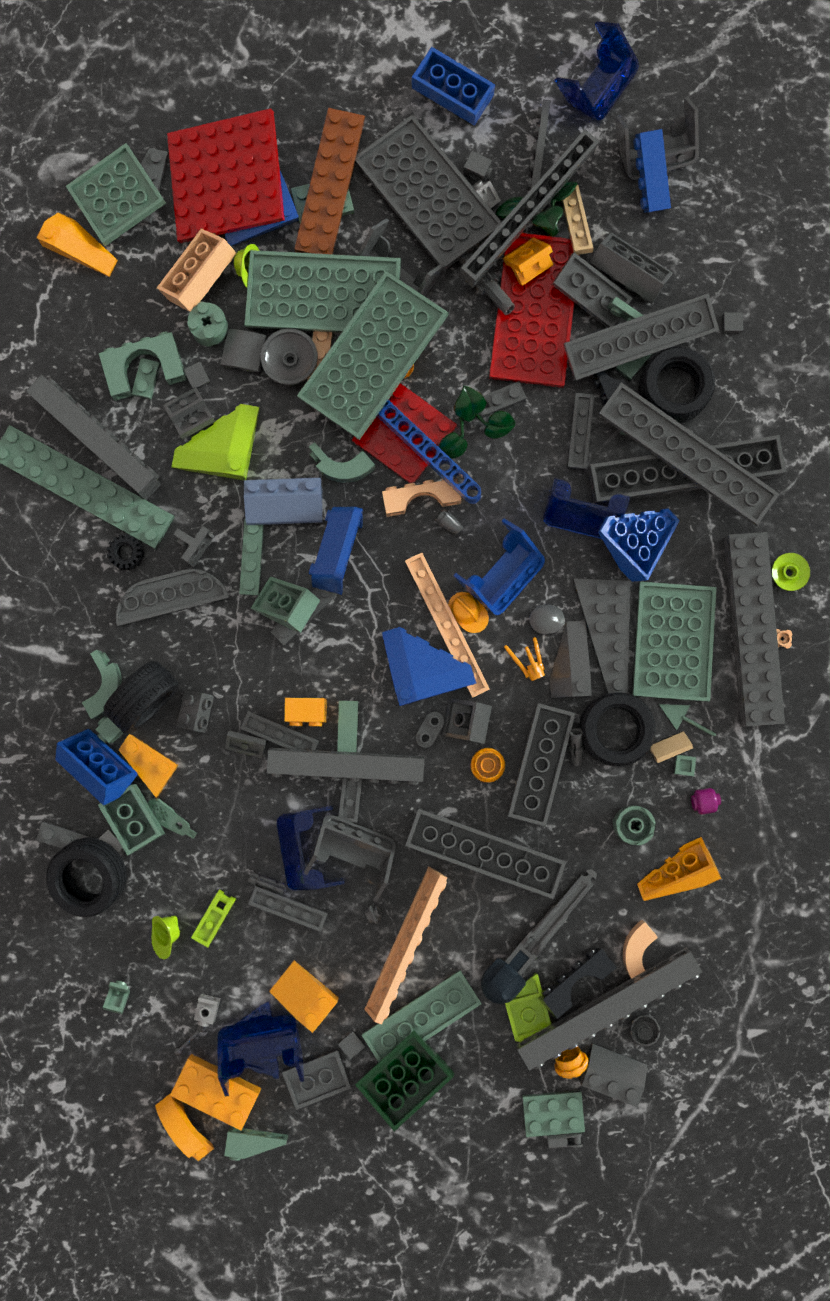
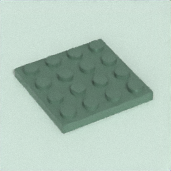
(115, 194)

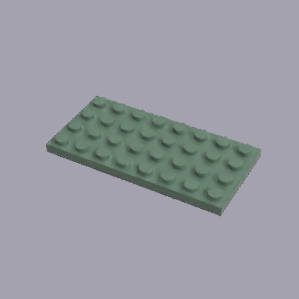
(310, 288)
(372, 355)

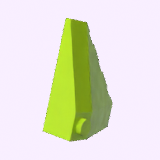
(223, 447)

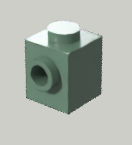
(108, 730)

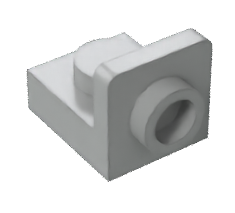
(487, 192)

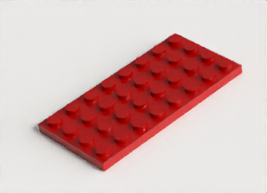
(532, 336)

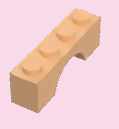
(398, 499)

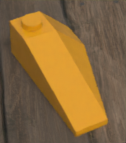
(74, 242)
(685, 871)

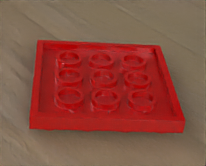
(390, 450)

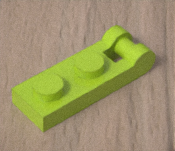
(213, 919)

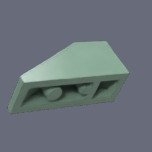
(249, 1142)

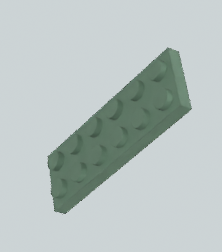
(424, 1014)

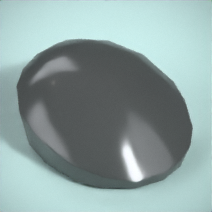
(547, 619)

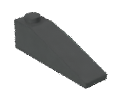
(571, 667)

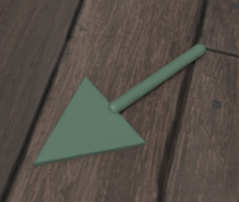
(677, 713)

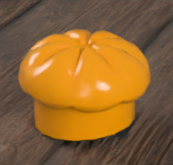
(487, 765)
(571, 1063)

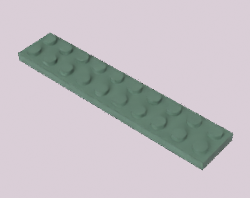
(84, 487)

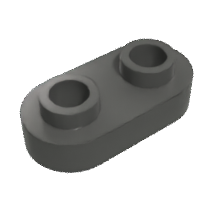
(429, 729)

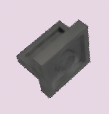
(194, 546)

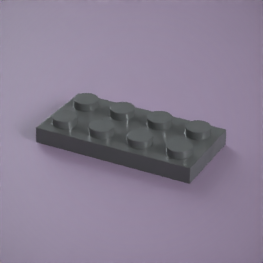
(589, 289)

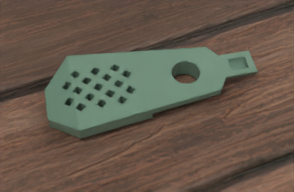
(170, 818)

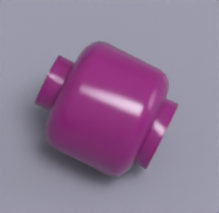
(705, 801)

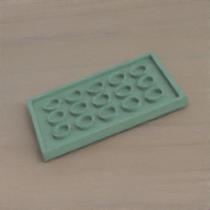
(674, 641)

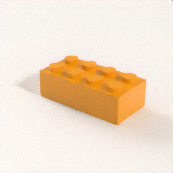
(201, 1089)

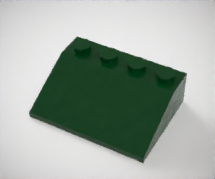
(405, 1080)

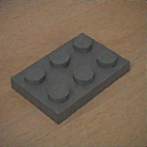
(322, 1078)

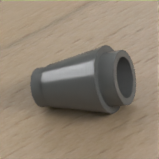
(447, 521)

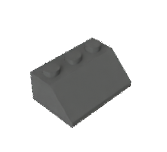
(614, 1075)

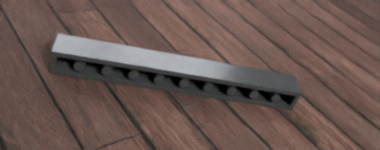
(528, 207)
(608, 1008)

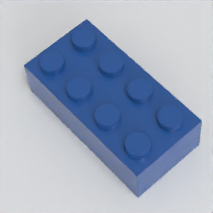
(453, 86)

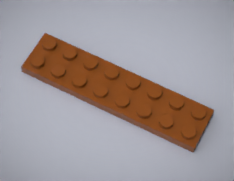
(329, 182)

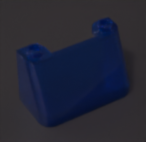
(579, 515)

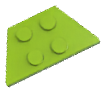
(526, 1011)

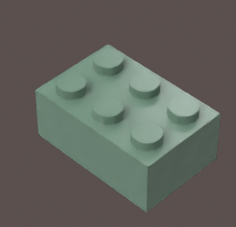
(132, 820)

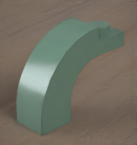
(342, 472)
(110, 682)

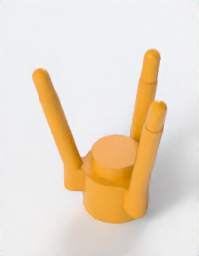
(535, 669)

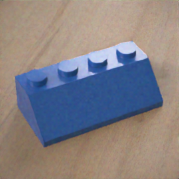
(95, 766)

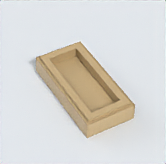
(671, 747)

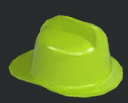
(241, 262)
(164, 934)

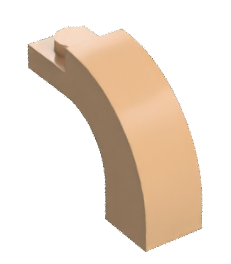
(634, 946)

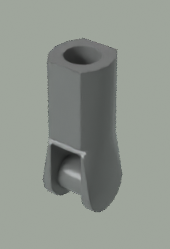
(561, 1141)

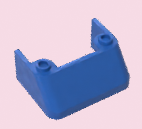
(336, 548)
(509, 573)

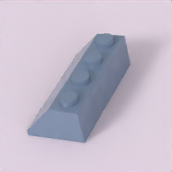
(283, 501)

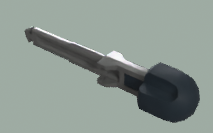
(504, 979)

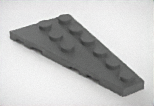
(607, 619)

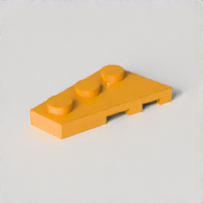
(148, 763)

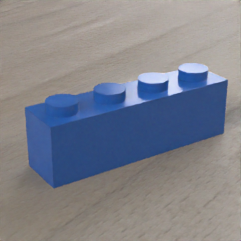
(653, 171)

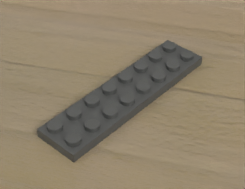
(641, 336)

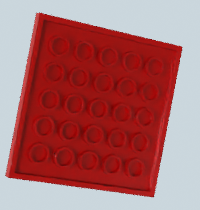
(226, 175)

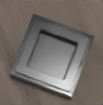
(732, 322)
(351, 1045)

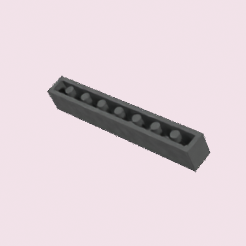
(345, 765)

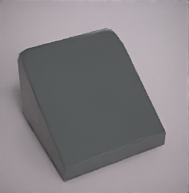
(196, 375)

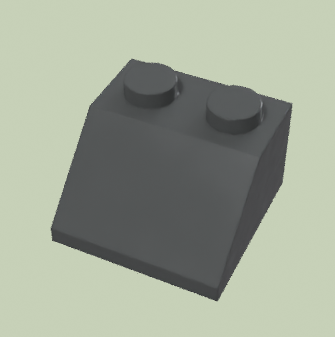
(466, 720)

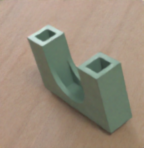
(117, 360)

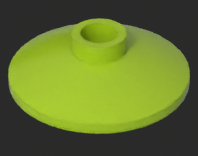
(797, 565)

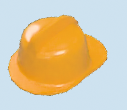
(468, 612)

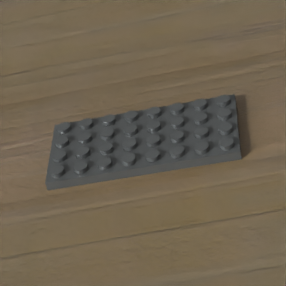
(427, 192)

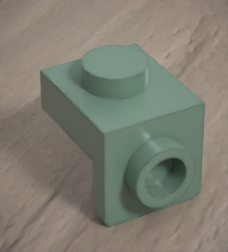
(116, 997)

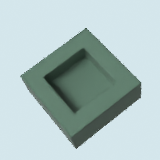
(684, 765)

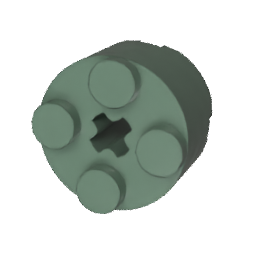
(210, 334)
(645, 825)

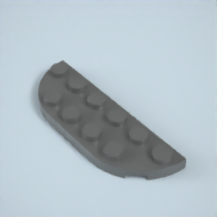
(169, 595)

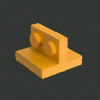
(529, 260)

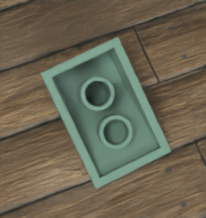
(286, 603)

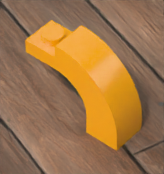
(181, 1129)

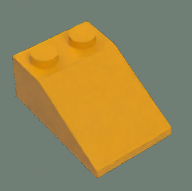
(304, 996)

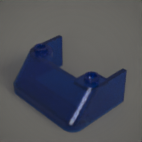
(609, 78)
(292, 854)
(256, 1042)

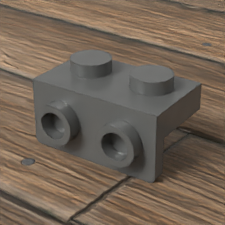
(195, 711)

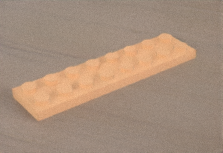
(405, 945)

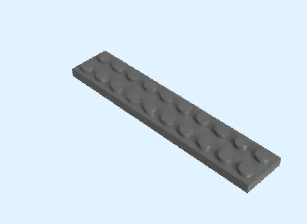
(688, 454)

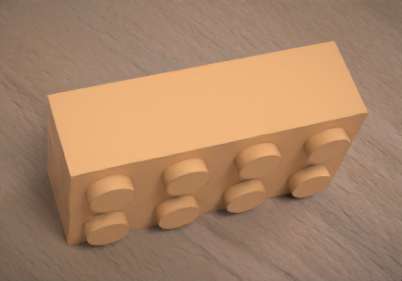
(196, 270)

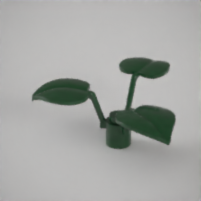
(546, 219)
(467, 408)

